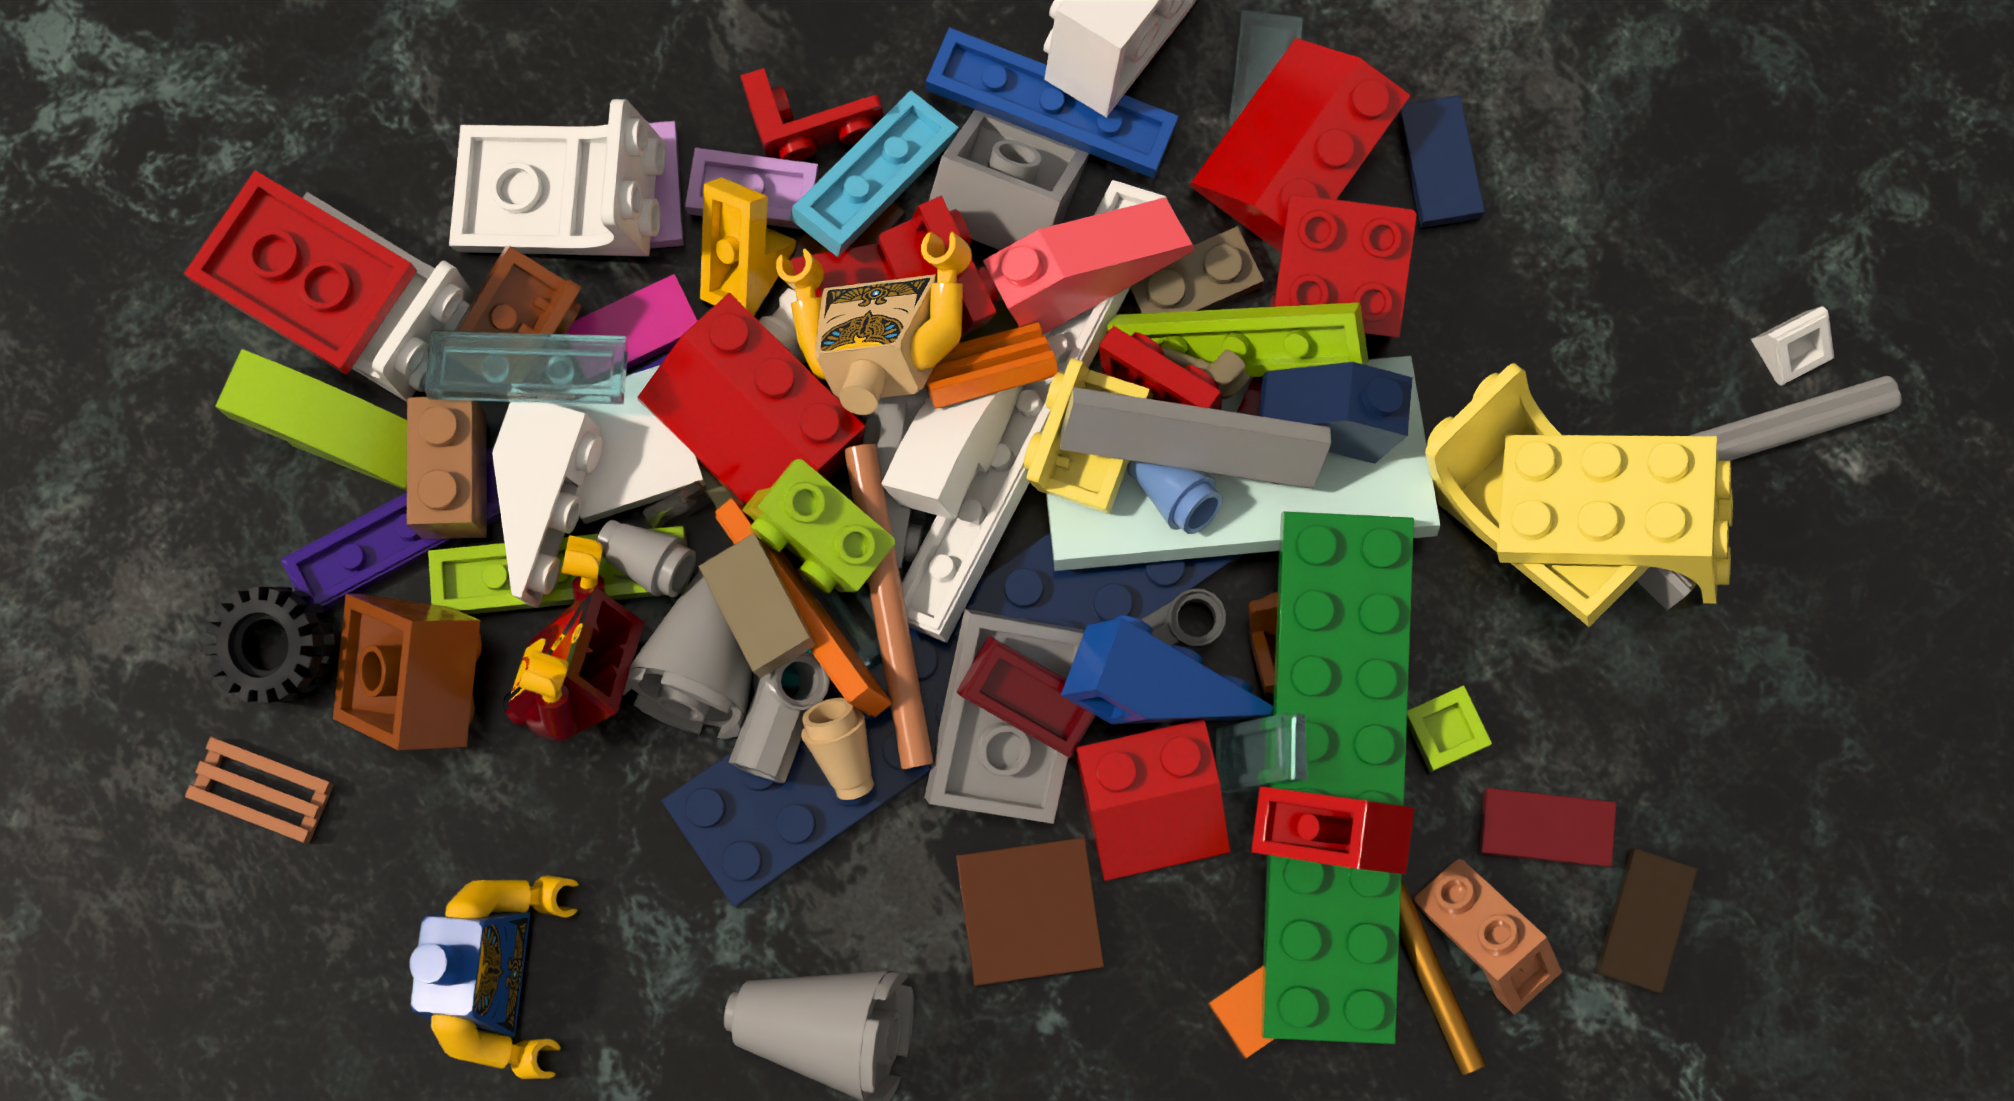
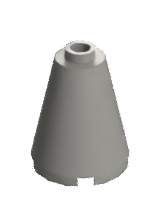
(693, 667)
(828, 1027)

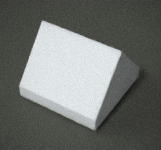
(1796, 345)

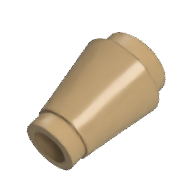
(840, 746)

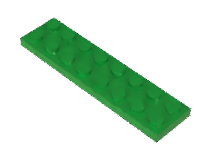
(1347, 669)

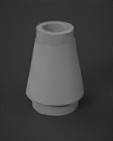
(648, 557)

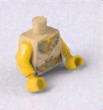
(882, 333)

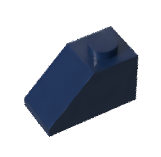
(1358, 402)

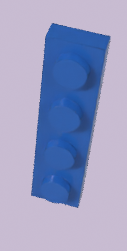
(1016, 92)

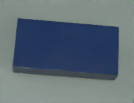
(1440, 161)

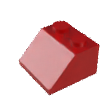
(1153, 799)

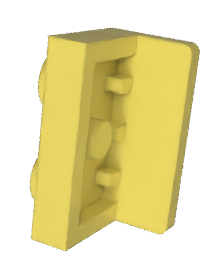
(1069, 474)

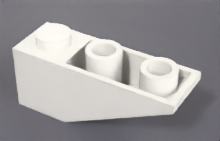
(538, 478)

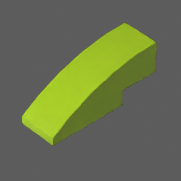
(316, 418)

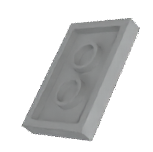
(979, 757)

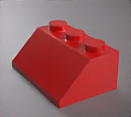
(1299, 136)
(747, 403)

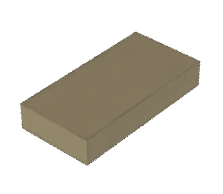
(757, 605)

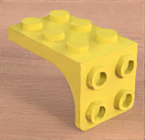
(1467, 476)
(1618, 504)

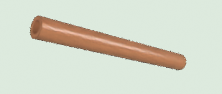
(891, 616)

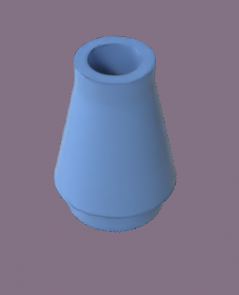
(1181, 495)

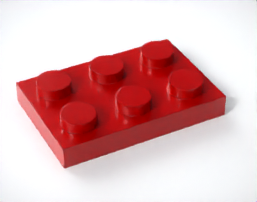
(300, 272)

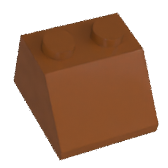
(407, 672)

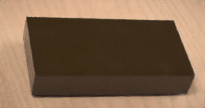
(1646, 921)

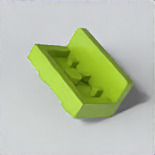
(820, 528)

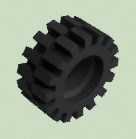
(235, 644)

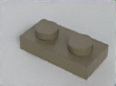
(1202, 280)

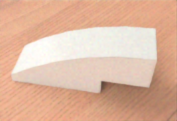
(946, 449)

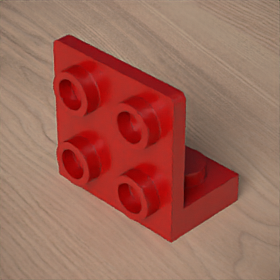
(1347, 256)

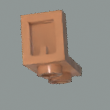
(1491, 933)

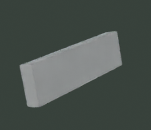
(1194, 438)

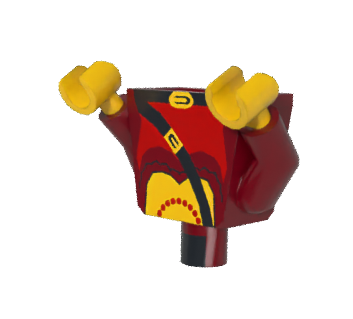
(581, 660)

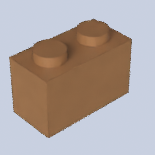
(446, 468)

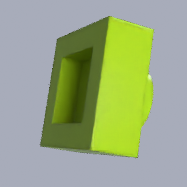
(1447, 729)

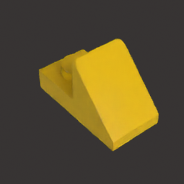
(738, 246)

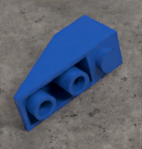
(1139, 679)

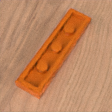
(832, 647)

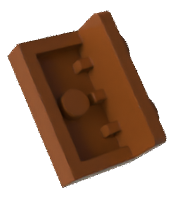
(521, 299)

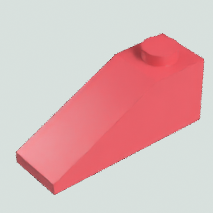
(1085, 261)

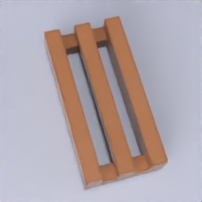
(210, 771)

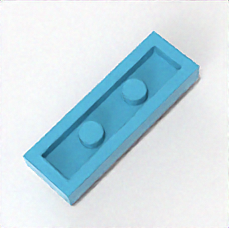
(873, 173)

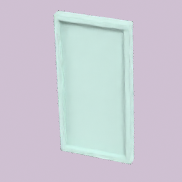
(1250, 507)

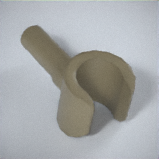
(1225, 370)

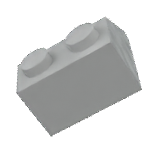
(1007, 179)

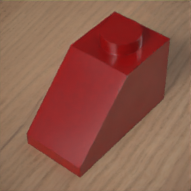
(1333, 830)

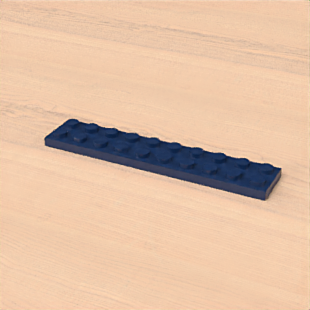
(762, 829)

